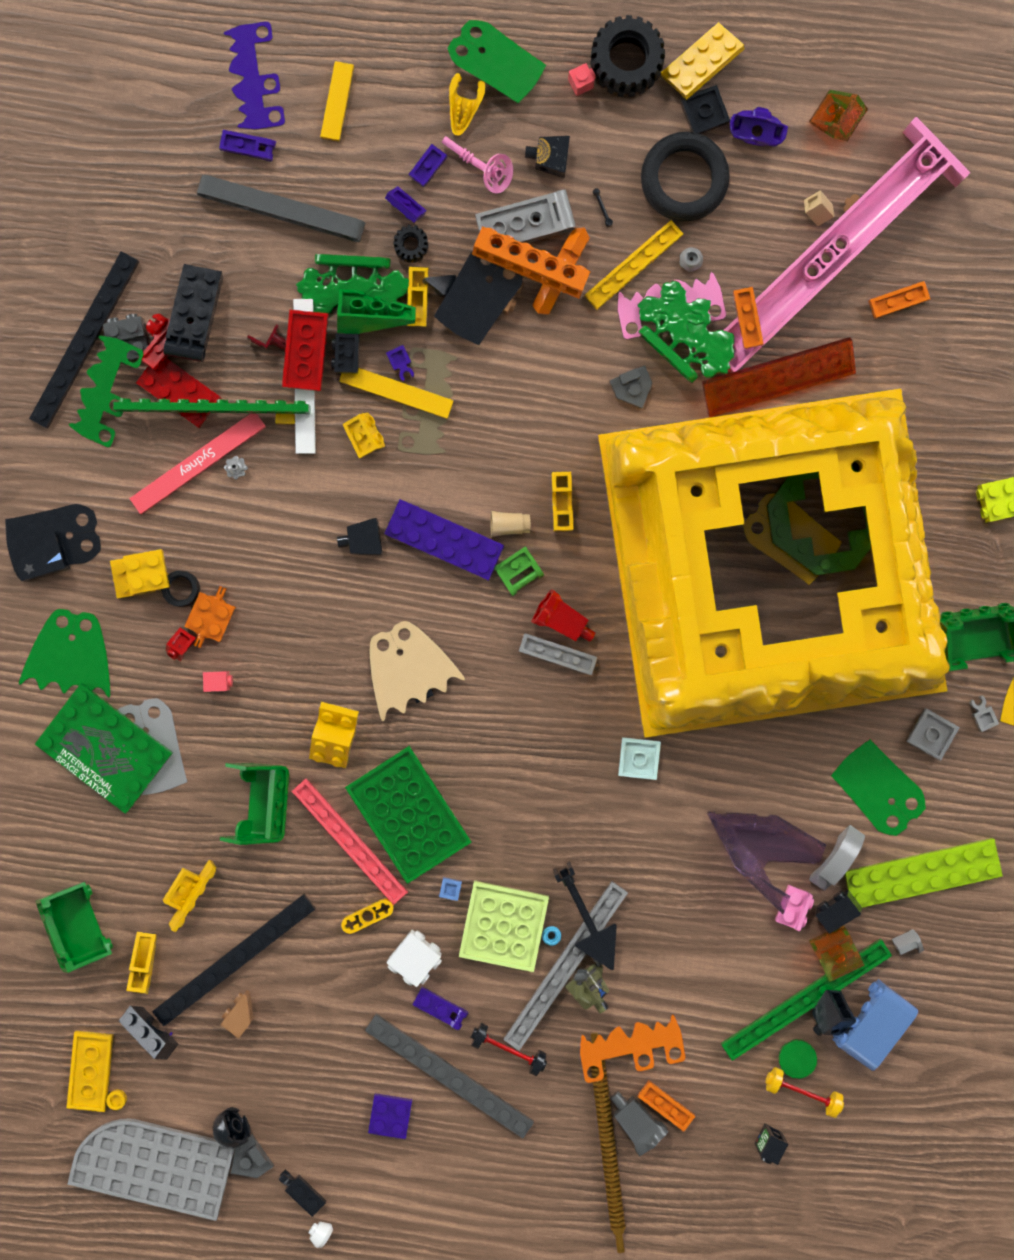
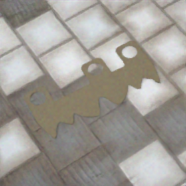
(425, 441)

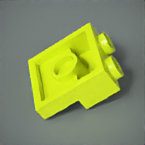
(996, 499)

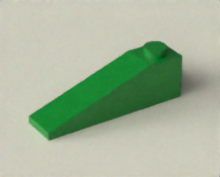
(366, 314)

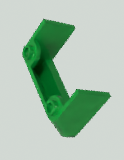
(266, 804)

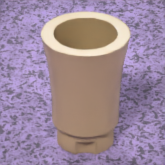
(509, 523)

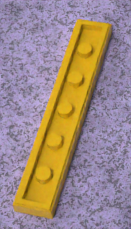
(633, 265)
(399, 392)

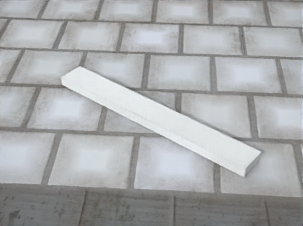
(305, 422)

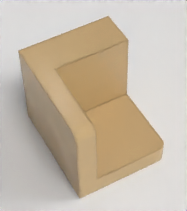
(819, 208)

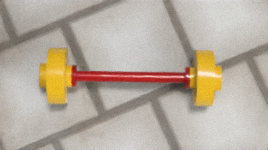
(834, 1103)

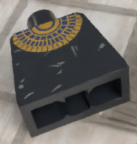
(550, 154)

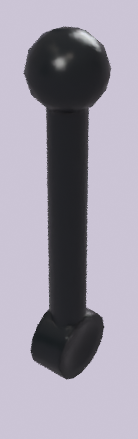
(609, 221)

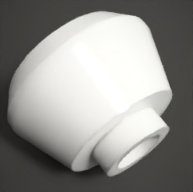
(320, 1233)

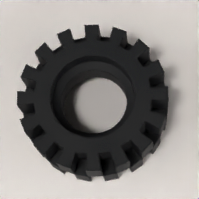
(407, 232)

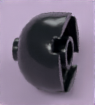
(230, 1128)

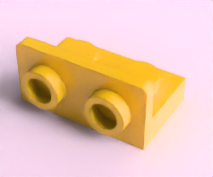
(363, 434)

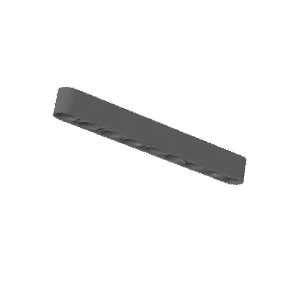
(281, 208)

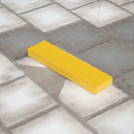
(337, 101)

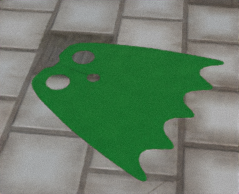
(67, 661)

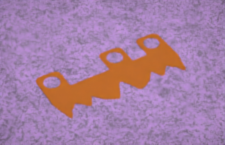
(640, 1043)

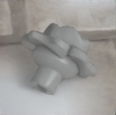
(235, 467)

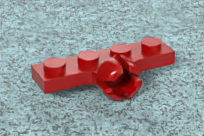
(154, 354)

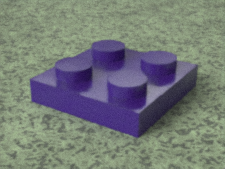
(390, 1116)

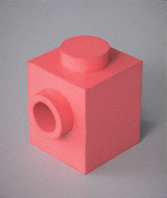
(581, 79)
(217, 681)

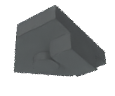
(632, 386)
(250, 1159)

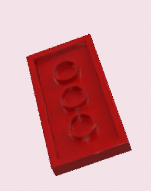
(305, 350)
(174, 383)

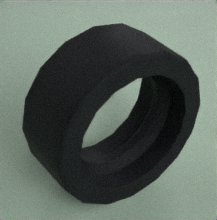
(195, 589)

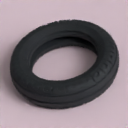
(693, 143)

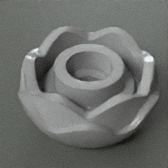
(685, 261)

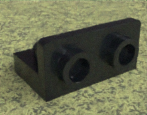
(346, 353)

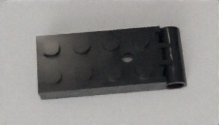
(194, 302)

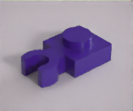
(399, 360)

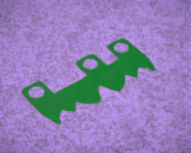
(99, 398)

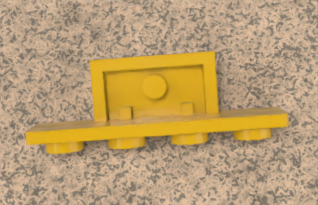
(186, 891)

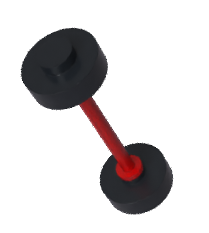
(537, 1062)

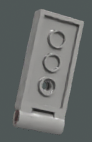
(517, 219)

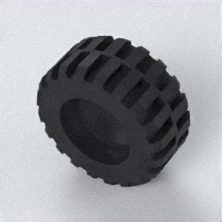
(634, 32)

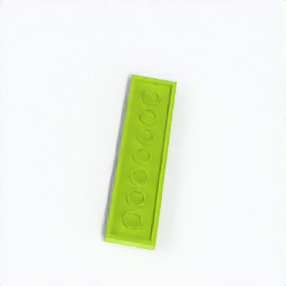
(924, 873)

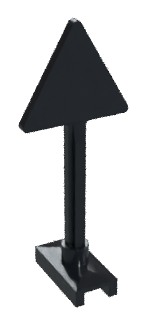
(599, 944)

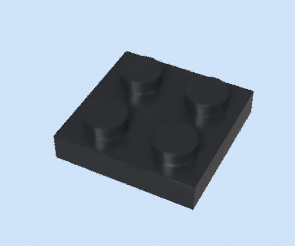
(705, 110)

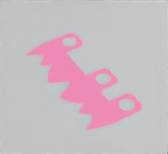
(629, 309)

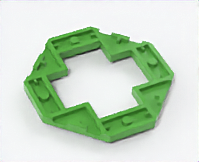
(802, 549)

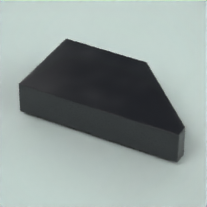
(440, 284)

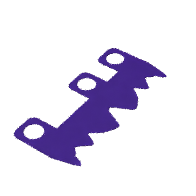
(252, 86)

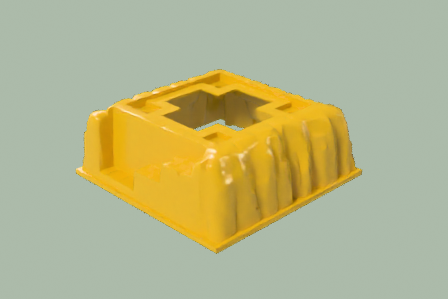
(669, 579)

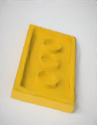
(90, 1071)

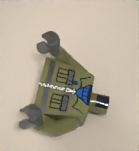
(589, 987)

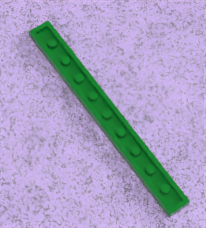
(204, 406)
(800, 1003)

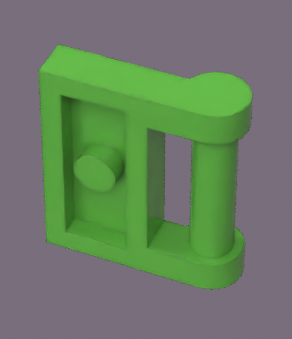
(515, 565)

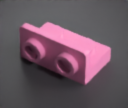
(796, 909)

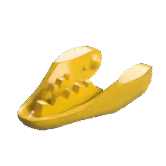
(463, 109)

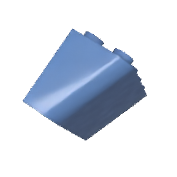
(877, 1026)

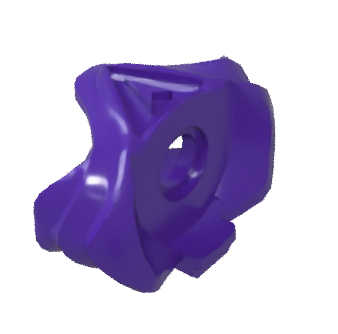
(773, 130)

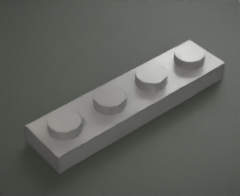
(558, 654)

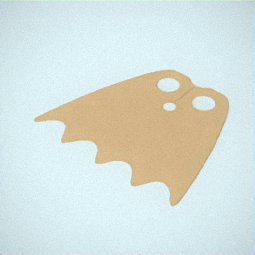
(412, 673)

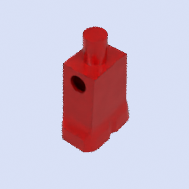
(562, 618)

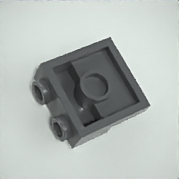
(129, 330)

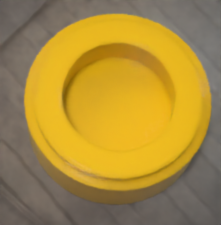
(116, 1099)

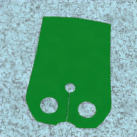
(503, 63)
(874, 779)

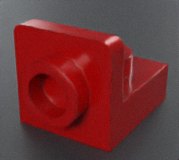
(179, 644)

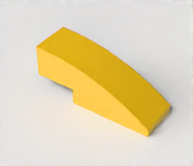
(418, 294)
(142, 963)

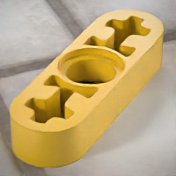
(352, 917)

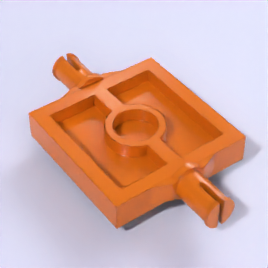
(210, 616)

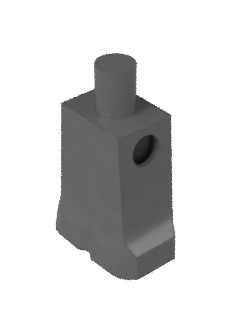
(638, 1123)

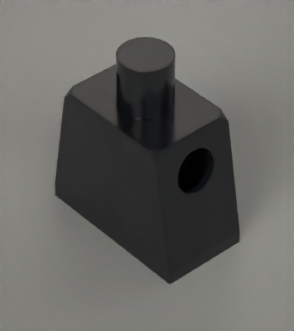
(362, 538)
(832, 1014)

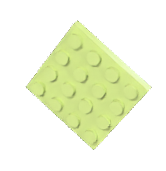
(503, 926)

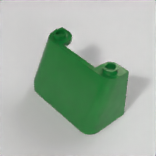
(73, 927)

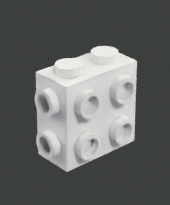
(414, 958)

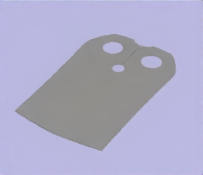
(163, 730)

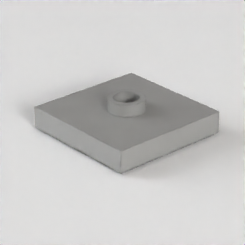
(932, 734)

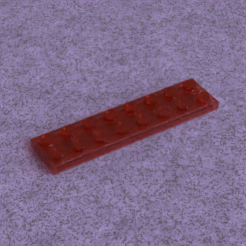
(779, 377)

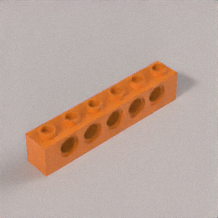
(535, 271)

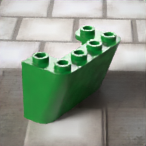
(978, 634)

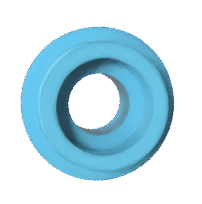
(553, 941)

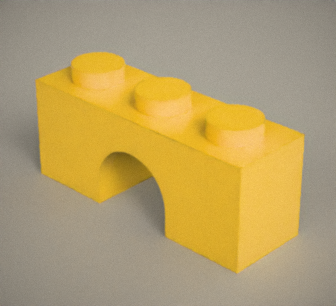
(562, 501)

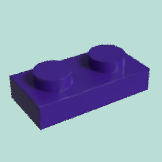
(427, 165)
(405, 204)

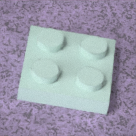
(639, 758)

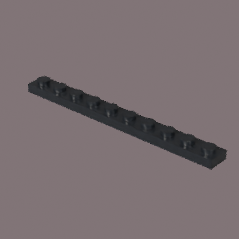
(84, 340)
(233, 960)

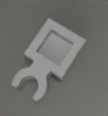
(985, 716)

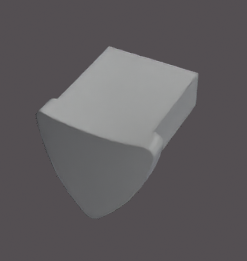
(908, 942)

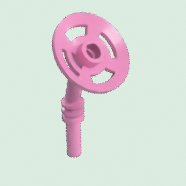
(489, 171)

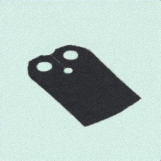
(473, 302)
(28, 530)

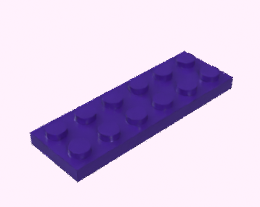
(444, 539)

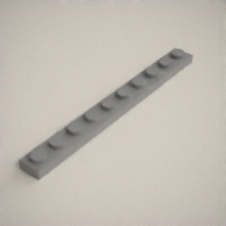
(562, 969)

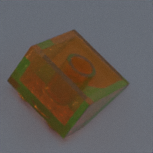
(839, 114)
(836, 953)

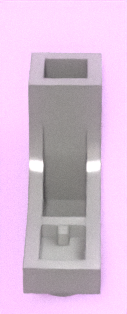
(840, 859)

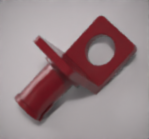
(274, 339)

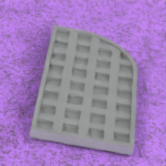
(154, 1166)

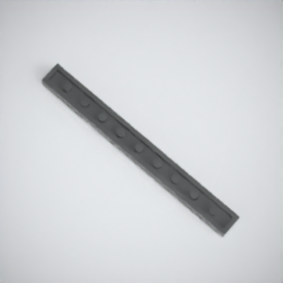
(449, 1076)

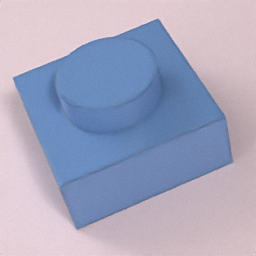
(450, 889)

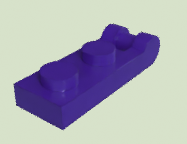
(247, 145)
(440, 1008)

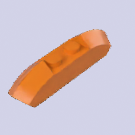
(571, 251)

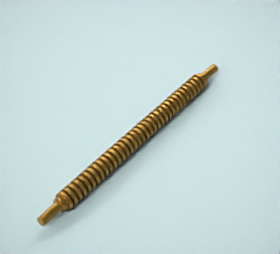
(608, 1153)

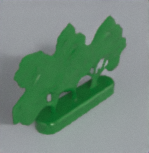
(326, 297)
(686, 325)

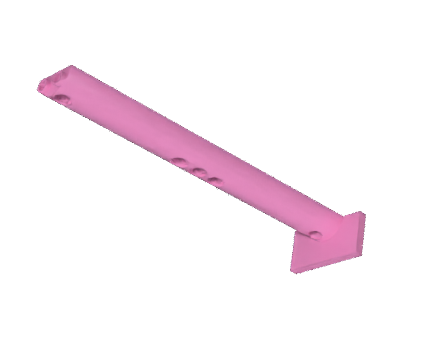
(855, 229)

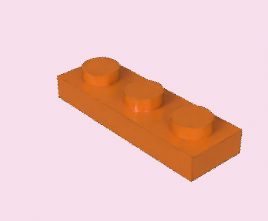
(899, 299)
(748, 317)
(666, 1105)

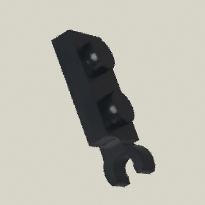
(302, 1193)

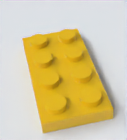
(702, 60)

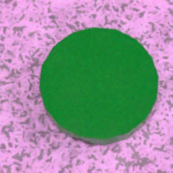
(797, 1058)

